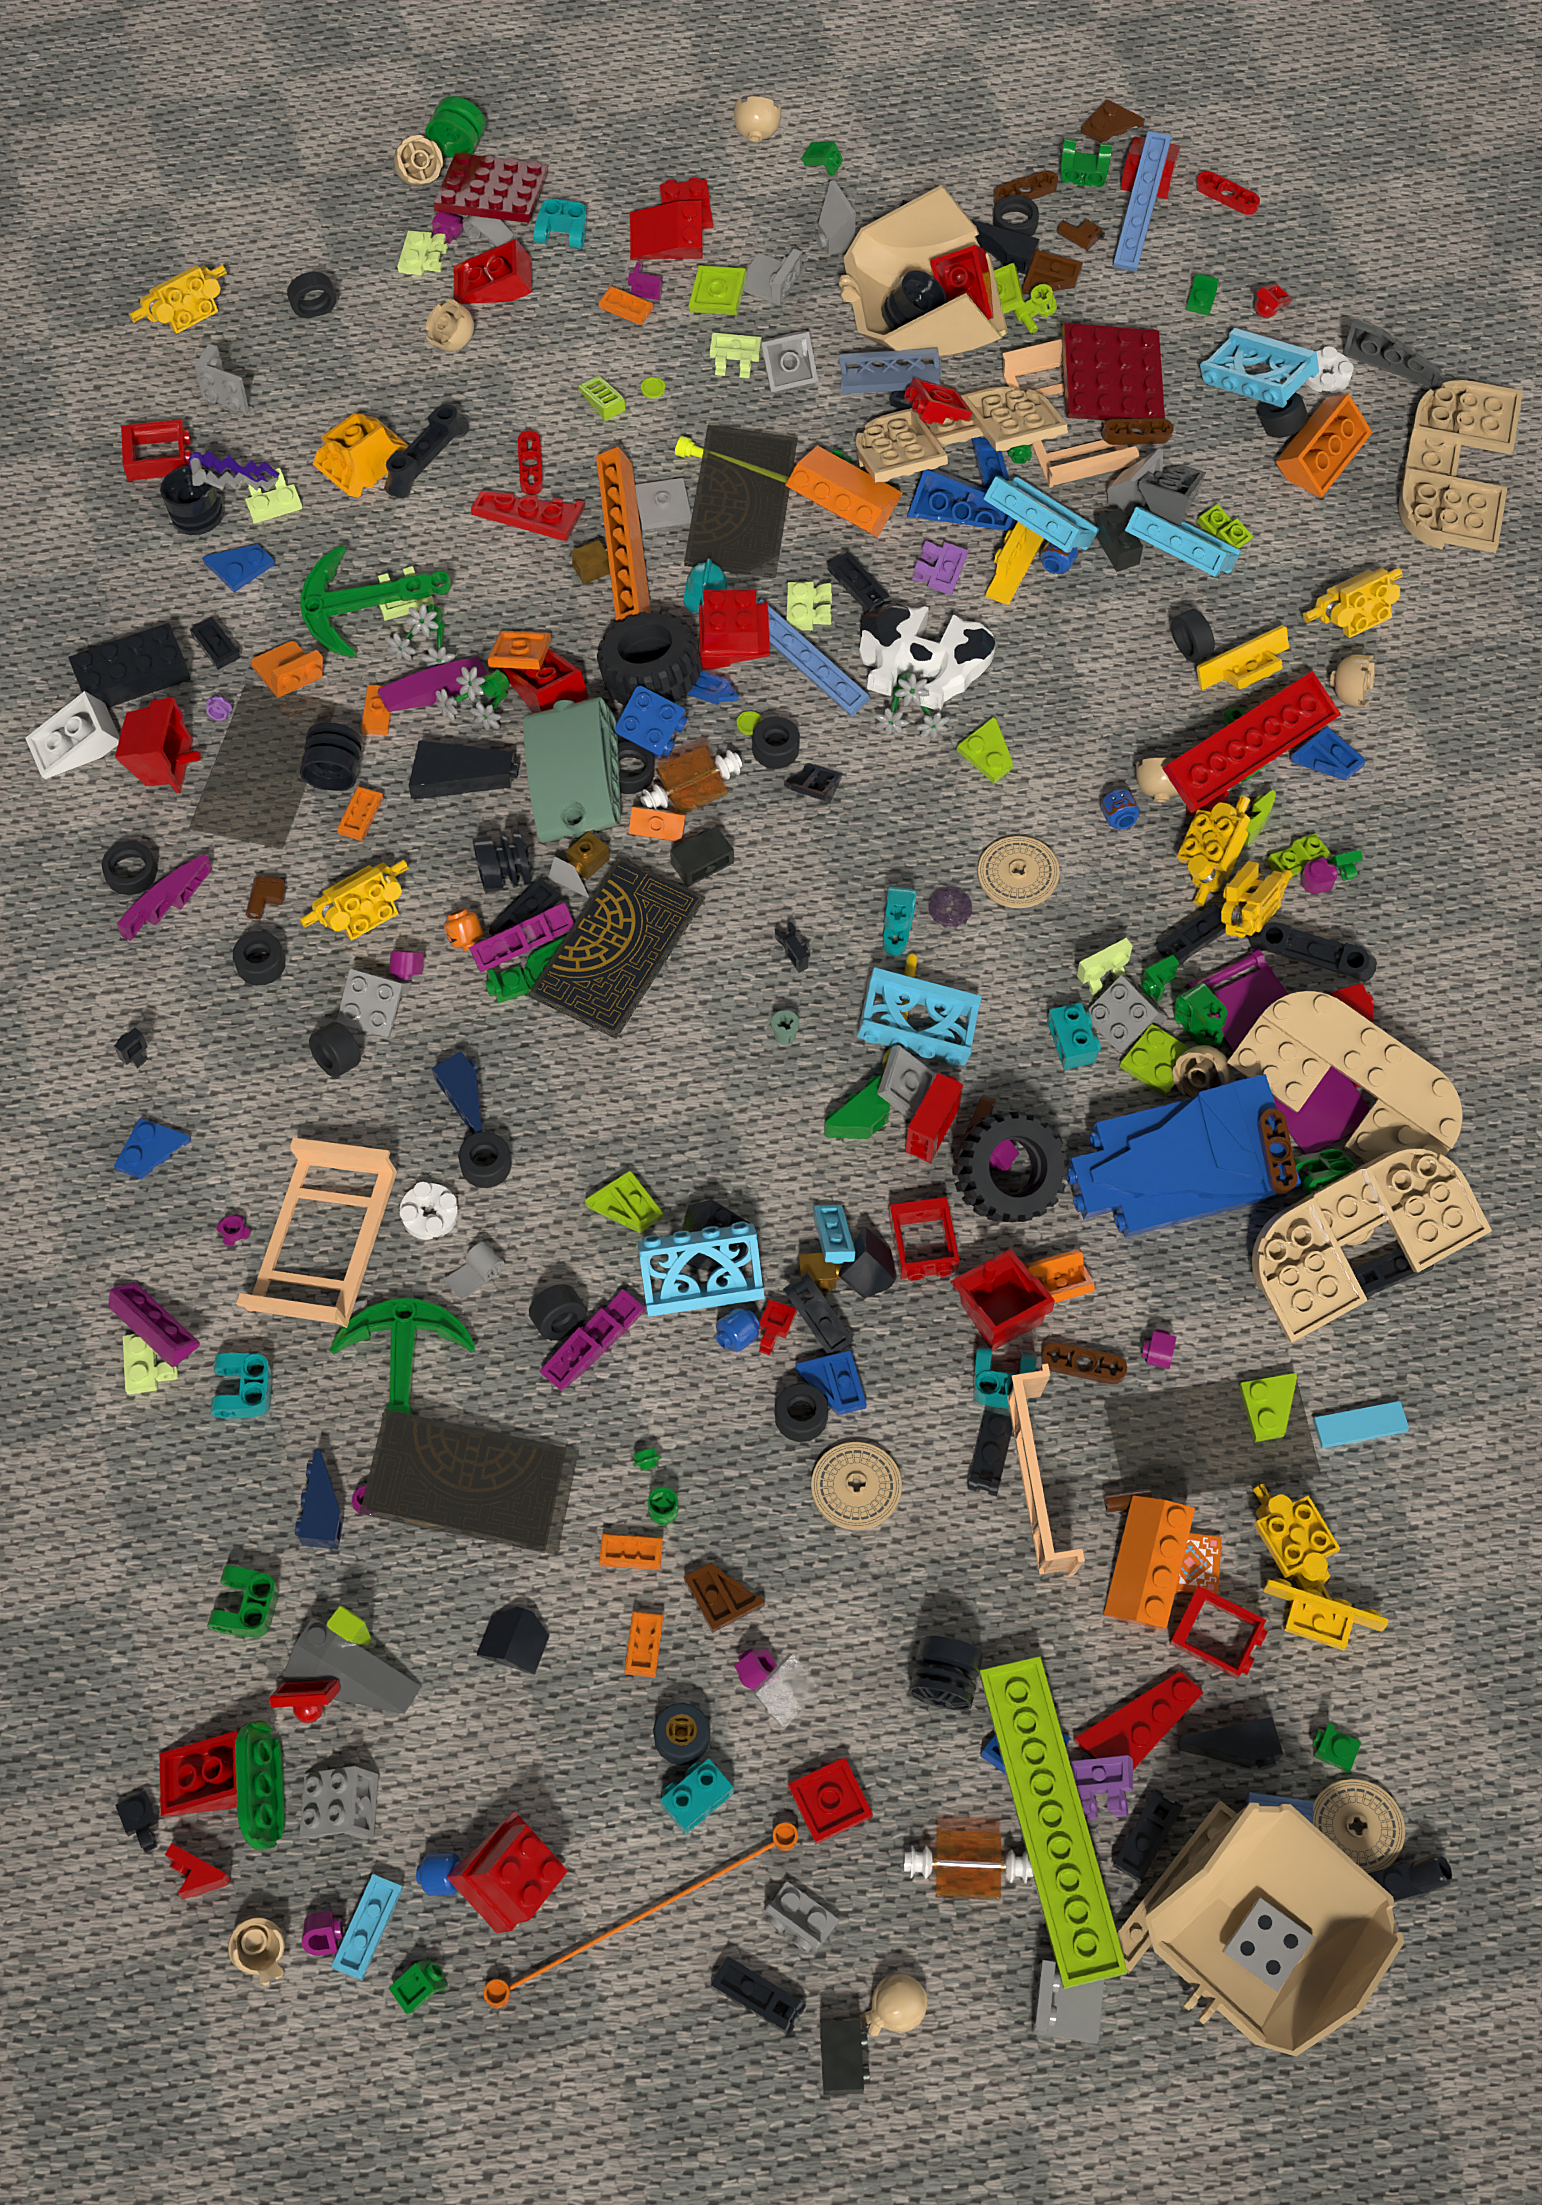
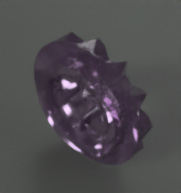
(942, 900)

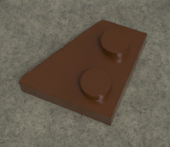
(1110, 121)
(1052, 270)
(720, 1597)

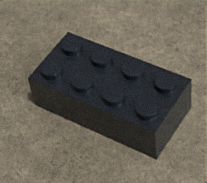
(131, 666)

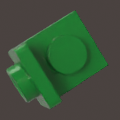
(823, 154)
(1202, 294)
(1159, 975)
(506, 984)
(1335, 1748)
(418, 1985)

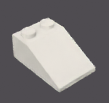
(73, 736)

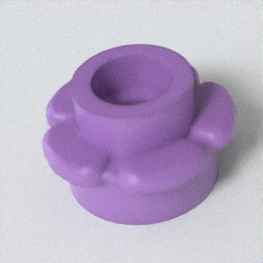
(218, 708)

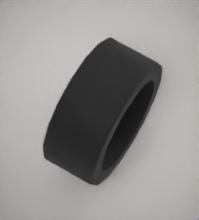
(1019, 204)
(309, 282)
(1193, 635)
(638, 783)
(131, 885)

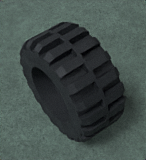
(646, 638)
(1045, 1159)

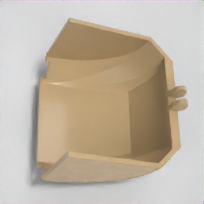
(906, 243)
(1311, 1882)

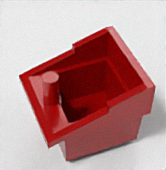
(732, 628)
(156, 744)
(1003, 1299)
(508, 1875)

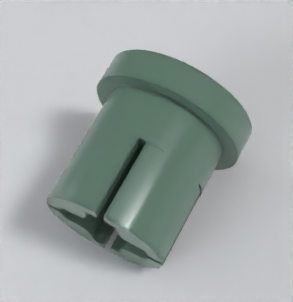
(789, 1021)

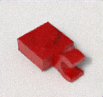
(775, 1322)

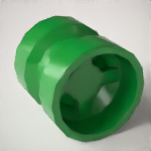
(663, 1499)

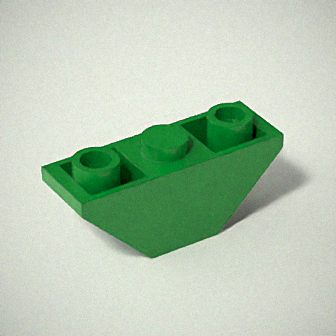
(861, 1115)

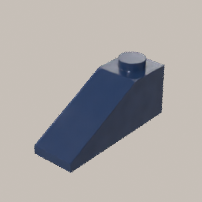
(460, 1085)

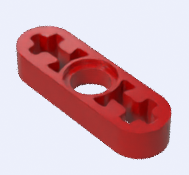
(1226, 185)
(524, 455)

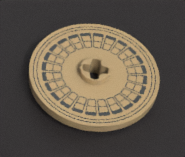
(1018, 890)
(838, 1500)
(1370, 1806)

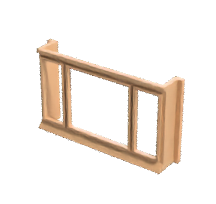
(1050, 356)
(338, 1157)
(1024, 1387)

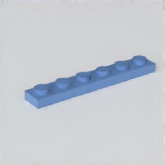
(1142, 201)
(815, 665)

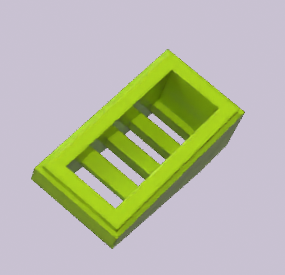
(607, 410)
(349, 1626)

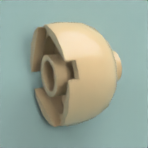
(756, 118)
(418, 161)
(449, 326)
(1354, 679)
(1153, 779)
(1201, 1070)

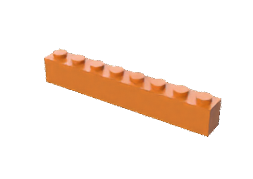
(623, 534)

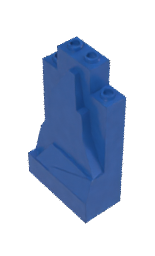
(1179, 1160)

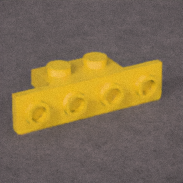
(1013, 562)
(1246, 662)
(1322, 1618)

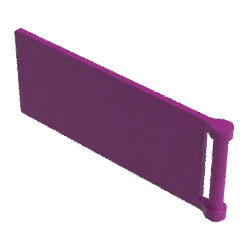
(1334, 1105)

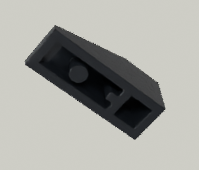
(1240, 1744)

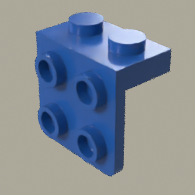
(651, 722)

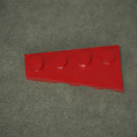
(541, 517)
(1142, 1722)

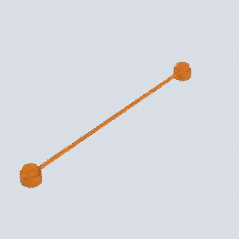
(498, 1992)

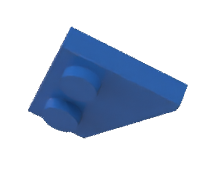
(239, 565)
(1329, 755)
(148, 1147)
(837, 1380)

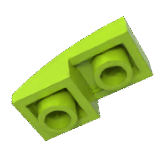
(1220, 525)
(1260, 814)
(1298, 855)

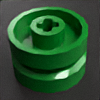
(455, 126)

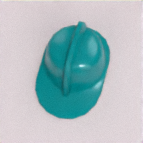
(702, 577)

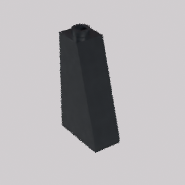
(459, 769)

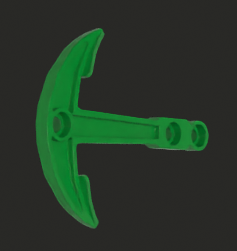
(338, 602)
(403, 1337)

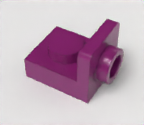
(644, 285)

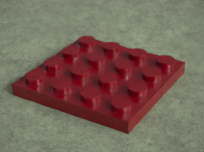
(491, 187)
(1112, 372)

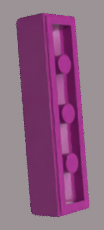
(152, 1323)

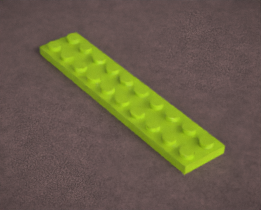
(1052, 1823)

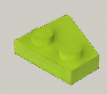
(987, 751)
(626, 1203)
(1268, 1405)

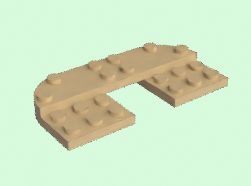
(905, 444)
(1432, 499)
(1311, 1032)
(1300, 1250)

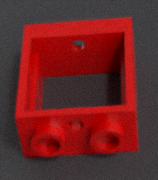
(149, 434)
(934, 1117)
(920, 1212)
(1256, 1637)

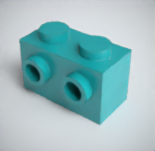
(1073, 1036)
(696, 1795)

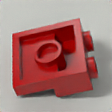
(691, 190)
(936, 402)

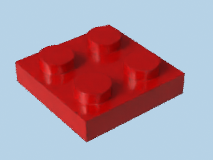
(830, 1800)

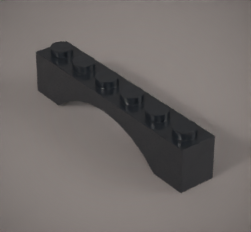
(1005, 245)

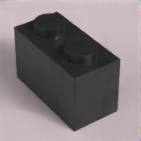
(1120, 546)
(701, 856)
(842, 2057)

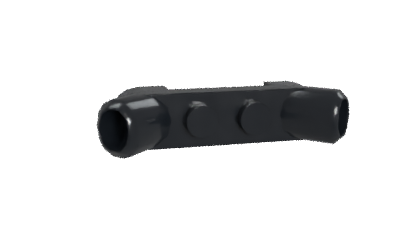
(406, 466)
(1315, 950)
(1415, 1877)

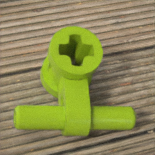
(1035, 306)

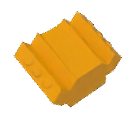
(357, 453)

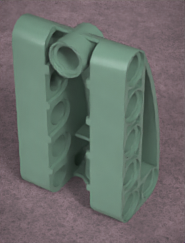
(573, 769)

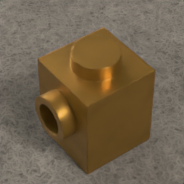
(590, 562)
(588, 855)
(822, 1273)

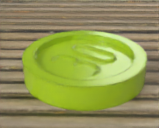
(653, 387)
(747, 722)

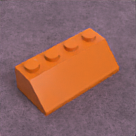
(1325, 445)
(844, 490)
(1149, 1562)

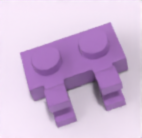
(947, 569)
(1100, 1776)

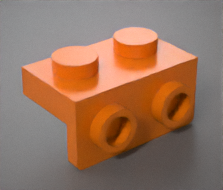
(1063, 1275)

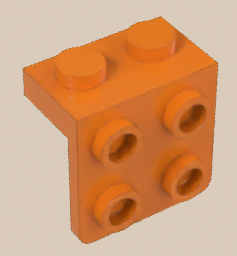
(288, 668)

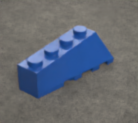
(956, 501)

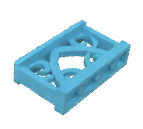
(1253, 349)
(1041, 514)
(1184, 542)
(928, 1042)
(688, 1244)

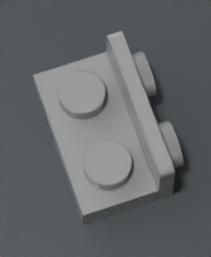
(801, 1918)

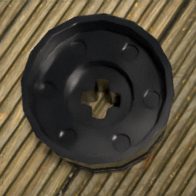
(912, 298)
(191, 507)
(331, 756)
(502, 861)
(945, 1673)

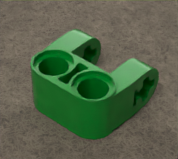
(1083, 167)
(1195, 1013)
(1324, 1167)
(252, 1605)

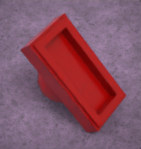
(1270, 300)
(305, 1697)

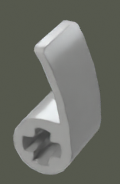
(491, 228)
(480, 1268)

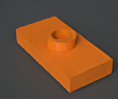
(626, 305)
(375, 715)
(360, 813)
(657, 823)
(631, 1551)
(644, 1644)

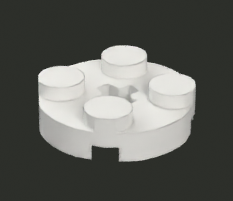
(1341, 371)
(423, 1196)

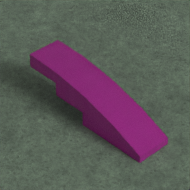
(420, 688)
(172, 890)
(521, 937)
(592, 1340)

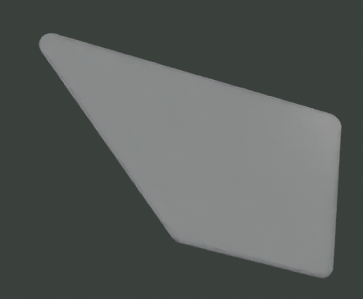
(567, 876)

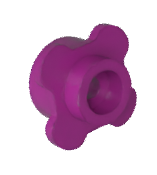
(229, 1223)

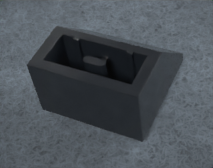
(711, 1214)

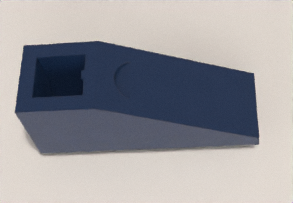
(321, 1516)

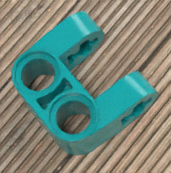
(561, 217)
(898, 918)
(999, 1381)
(237, 1405)

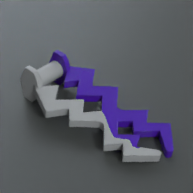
(242, 473)

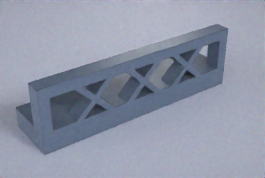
(890, 376)

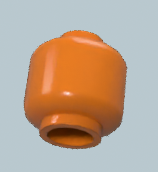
(463, 928)

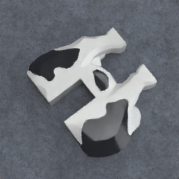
(895, 646)

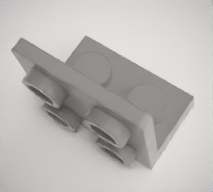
(773, 278)
(217, 384)
(371, 1001)
(1124, 1013)
(339, 1803)
(1066, 2012)

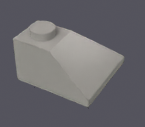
(836, 222)
(789, 361)
(1124, 490)

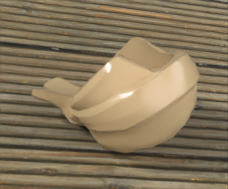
(257, 1948)
(896, 2005)

